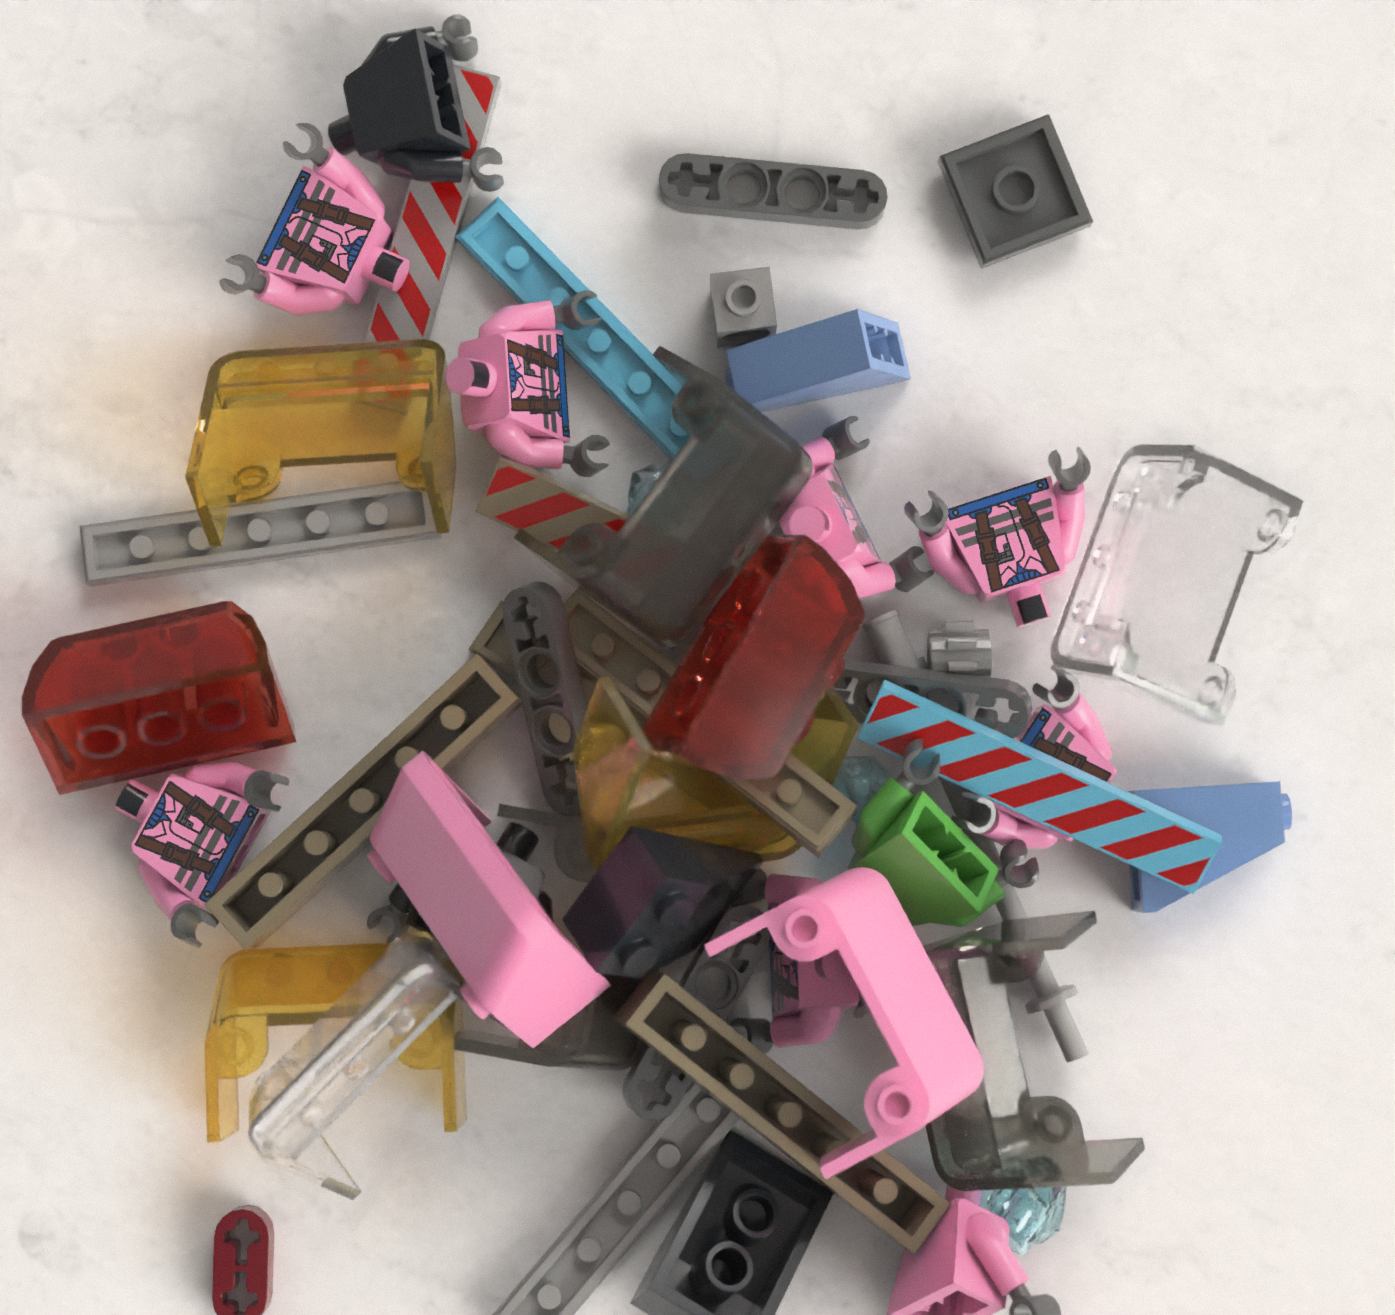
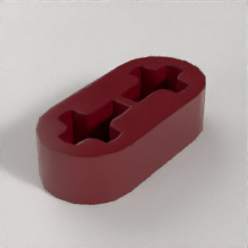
(257, 1266)

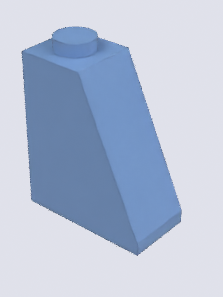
(818, 361)
(1246, 816)

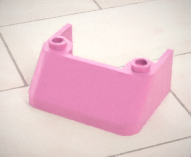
(479, 906)
(902, 991)

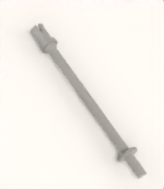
(896, 649)

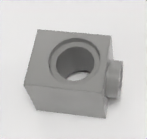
(742, 306)

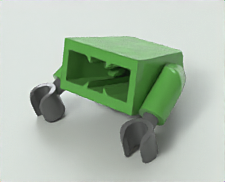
(927, 856)

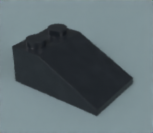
(655, 900)
(735, 1237)

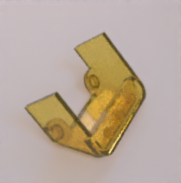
(322, 409)
(629, 788)
(298, 988)

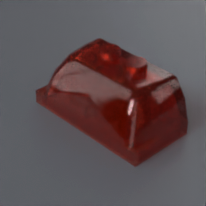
(759, 663)
(154, 697)

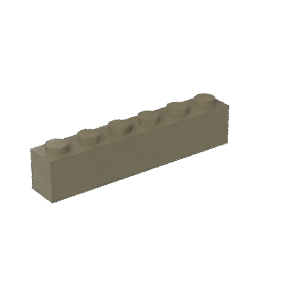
(343, 818)
(778, 1108)

